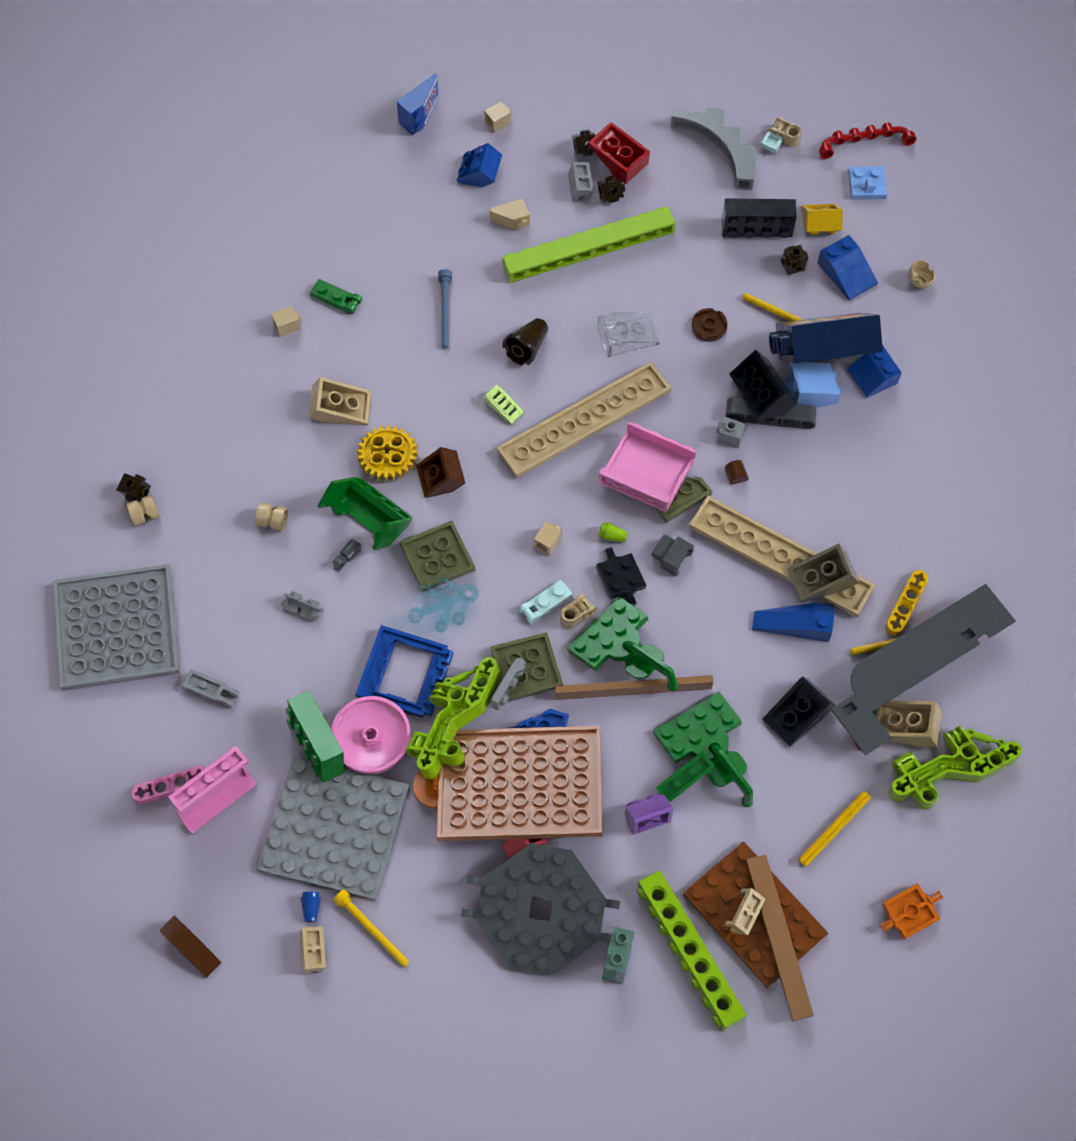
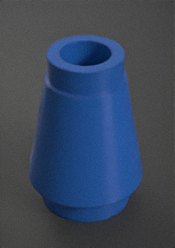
(310, 905)

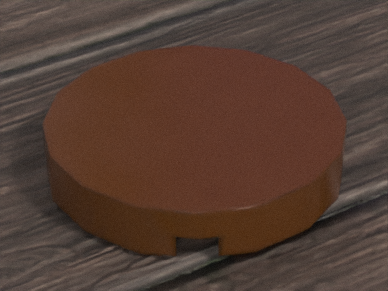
(709, 324)

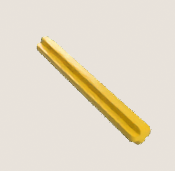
(829, 834)

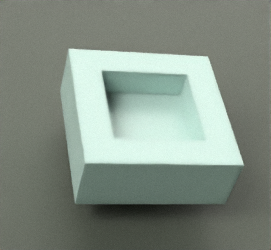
(772, 142)

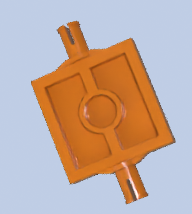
(911, 911)

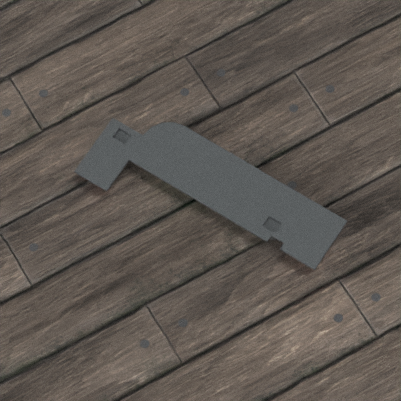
(915, 658)

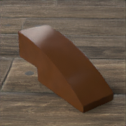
(190, 946)

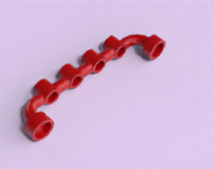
(826, 150)

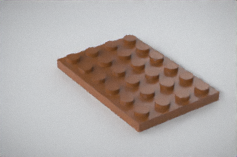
(718, 899)

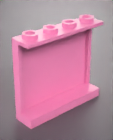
(648, 467)
(212, 790)

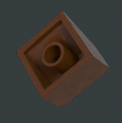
(440, 472)

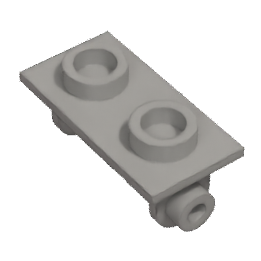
(294, 602)

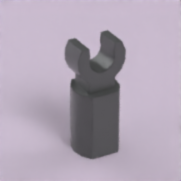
(347, 554)

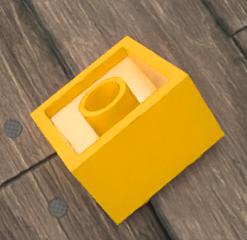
(822, 218)

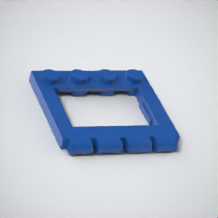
(379, 660)

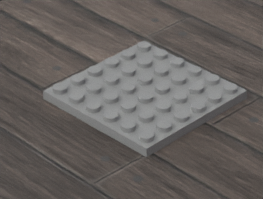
(115, 627)
(334, 830)

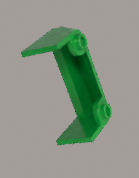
(368, 507)

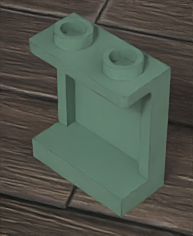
(618, 955)

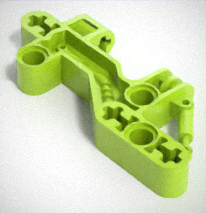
(438, 745)
(920, 779)

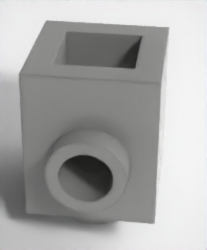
(730, 432)

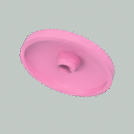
(372, 734)

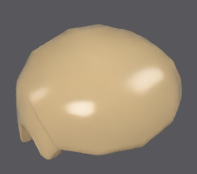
(921, 275)

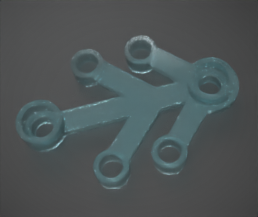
(445, 602)

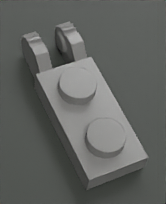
(509, 682)
(209, 688)

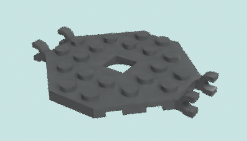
(506, 906)

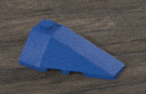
(803, 621)

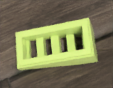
(497, 394)

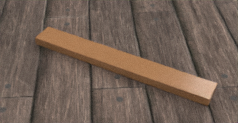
(631, 687)
(780, 939)

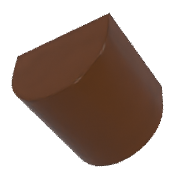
(736, 472)

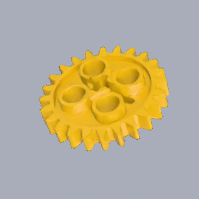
(388, 438)

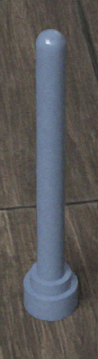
(445, 277)

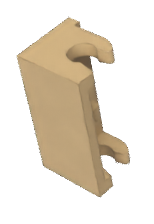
(746, 912)
(312, 949)

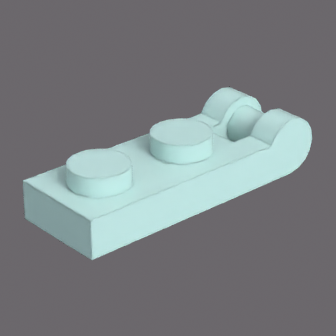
(546, 601)

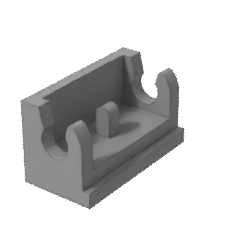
(580, 180)

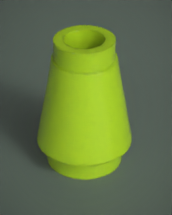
(612, 533)

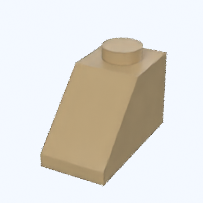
(511, 215)

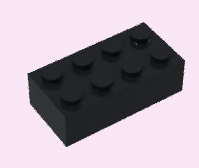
(758, 217)

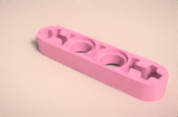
(169, 780)

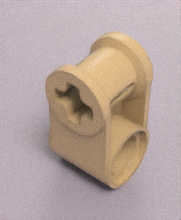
(789, 131)
(579, 609)

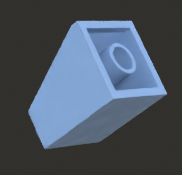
(813, 384)

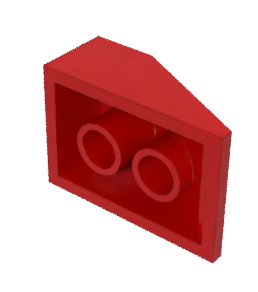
(620, 152)

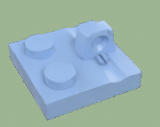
(867, 182)

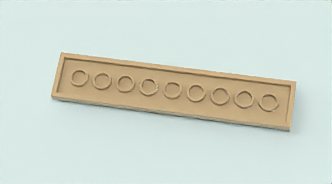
(583, 419)
(768, 549)

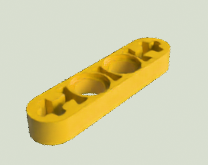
(906, 602)

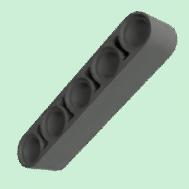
(800, 416)

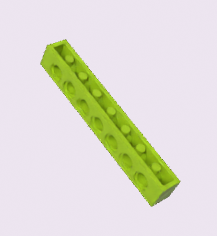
(722, 1018)

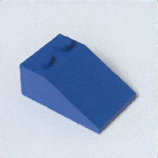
(847, 267)

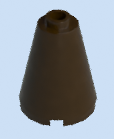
(525, 342)

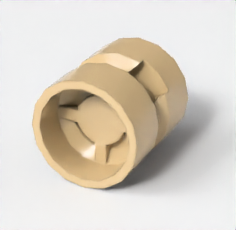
(143, 510)
(272, 517)

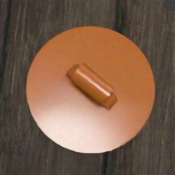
(426, 790)

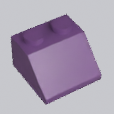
(648, 813)

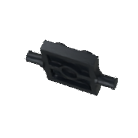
(621, 576)

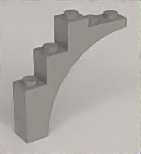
(725, 138)

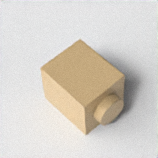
(497, 116)
(286, 320)
(548, 538)

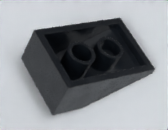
(798, 711)

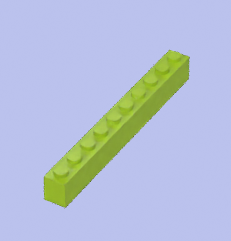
(588, 244)

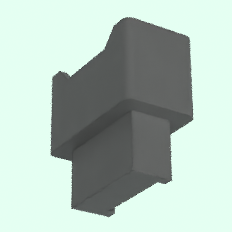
(672, 553)

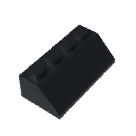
(762, 387)

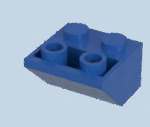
(479, 166)

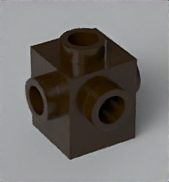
(579, 142)
(611, 189)
(794, 259)
(133, 487)

